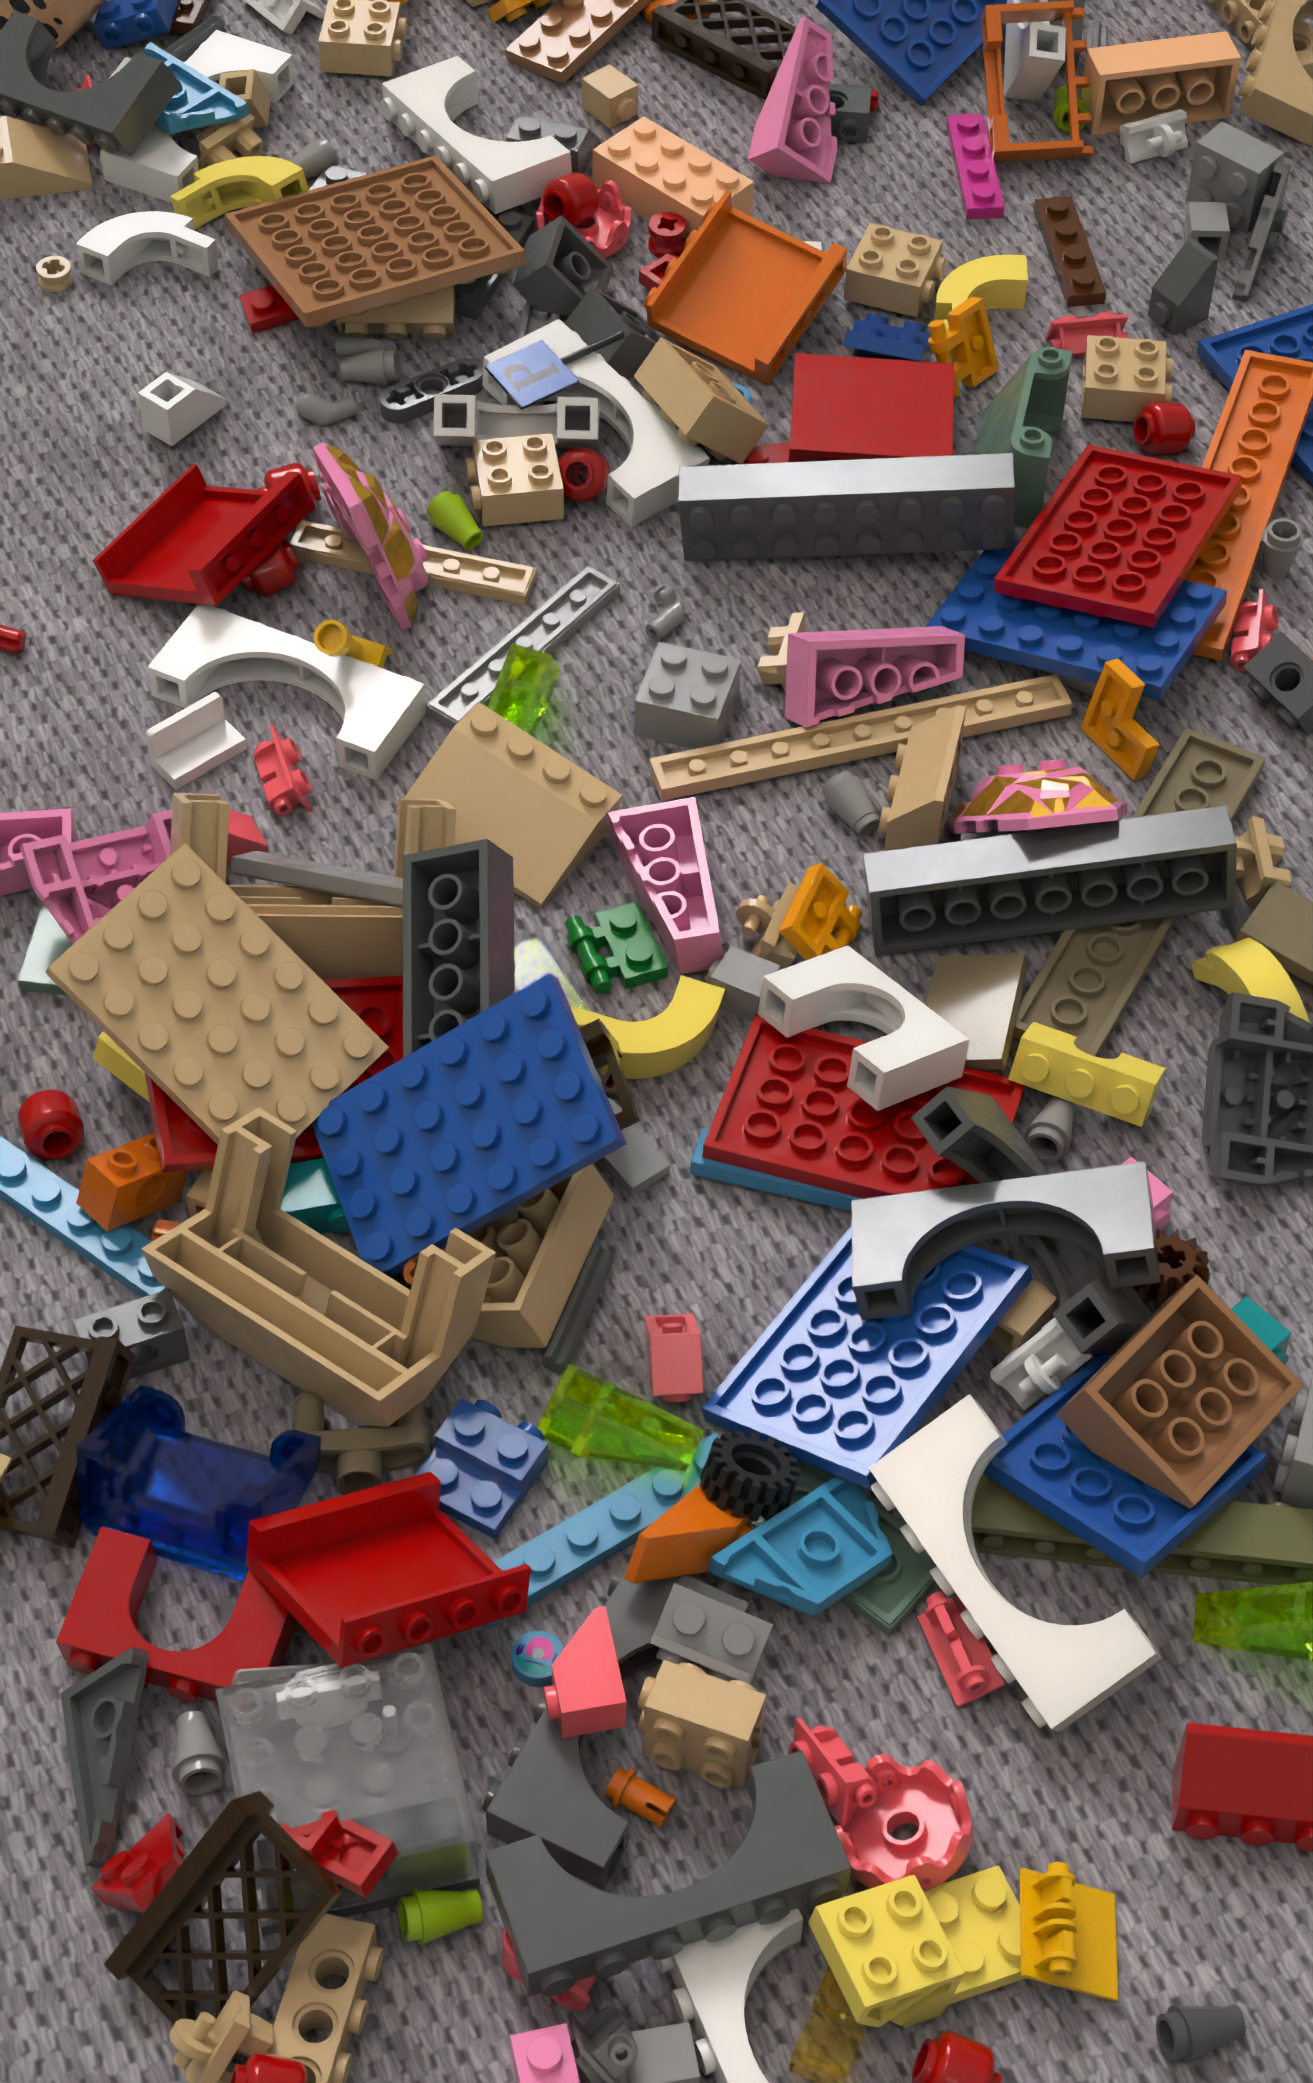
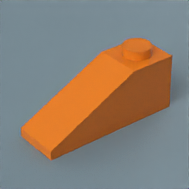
(685, 1539)

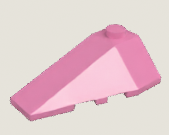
(795, 122)

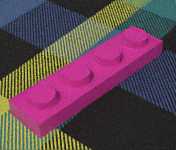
(975, 166)

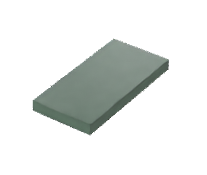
(897, 1589)

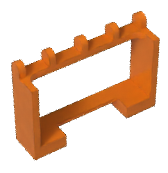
(992, 21)

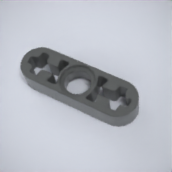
(408, 401)

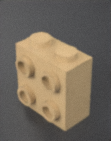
(361, 37)
(894, 270)
(1123, 377)
(515, 480)
(701, 1723)

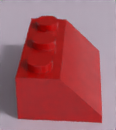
(1244, 1785)

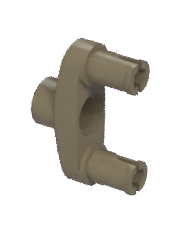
(363, 1454)

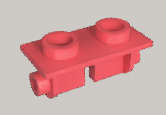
(1071, 332)
(1253, 630)
(280, 760)
(959, 1654)
(832, 1766)

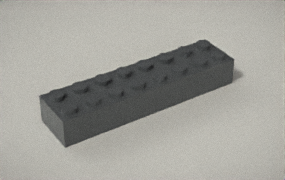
(847, 507)
(1051, 880)
(456, 942)

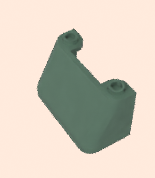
(1020, 423)

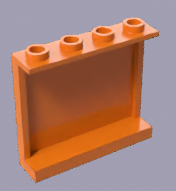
(743, 291)

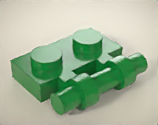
(628, 942)

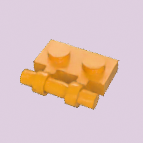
(971, 340)
(818, 912)

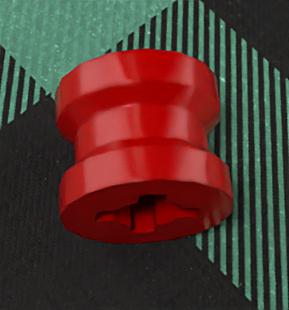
(666, 234)

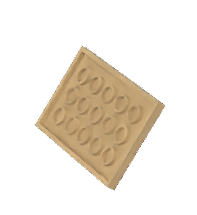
(214, 1002)

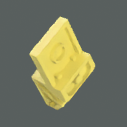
(917, 1951)

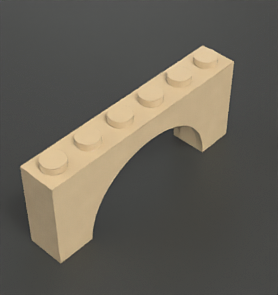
(1277, 85)

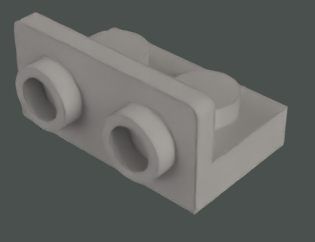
(710, 1635)

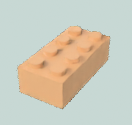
(1161, 77)
(667, 174)

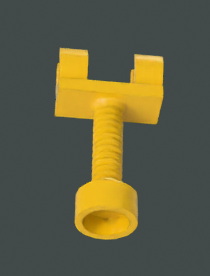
(336, 640)

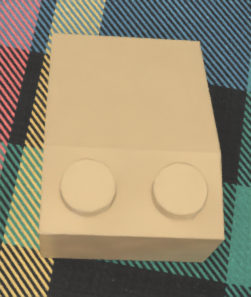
(40, 161)

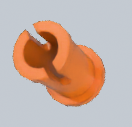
(640, 1797)

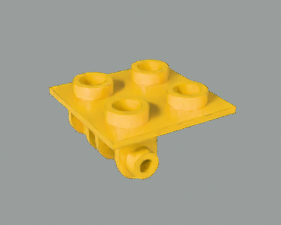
(1068, 1932)

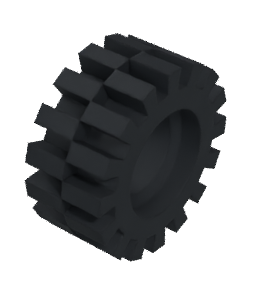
(749, 1475)

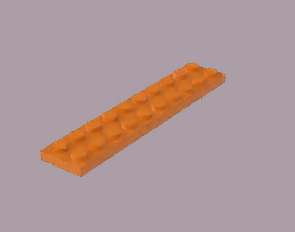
(1258, 442)

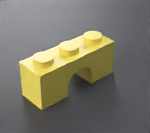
(1114, 1087)

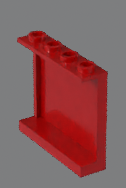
(870, 408)
(201, 539)
(381, 1570)

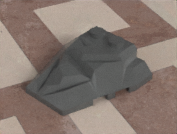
(1259, 1094)

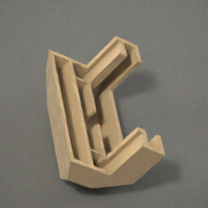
(326, 930)
(306, 1300)

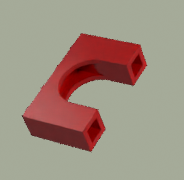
(106, 1611)

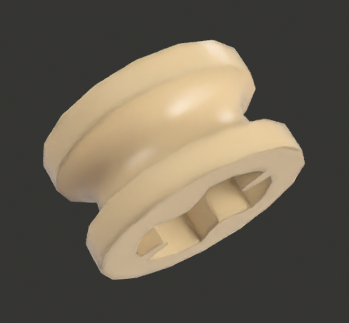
(54, 273)

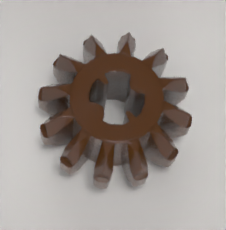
(1177, 1265)

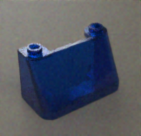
(186, 1489)

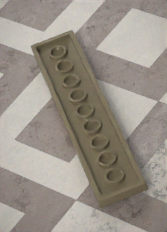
(1101, 967)

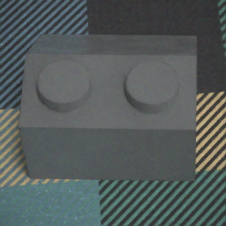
(575, 139)
(560, 268)
(602, 316)

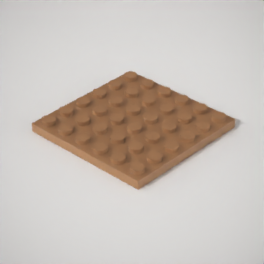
(374, 241)

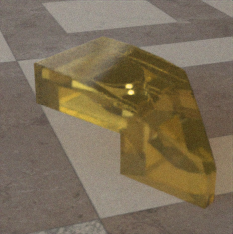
(829, 2037)

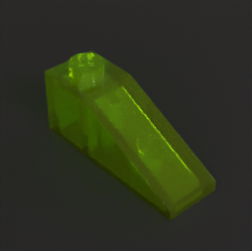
(524, 687)
(614, 1425)
(1258, 1620)

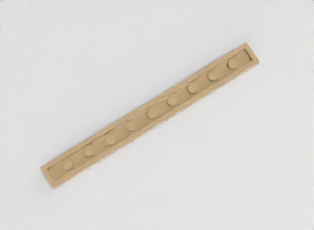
(851, 737)

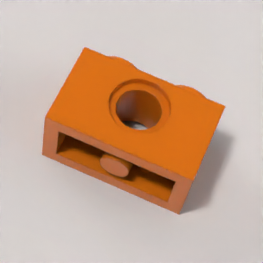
(128, 1184)

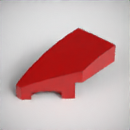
(346, 1851)

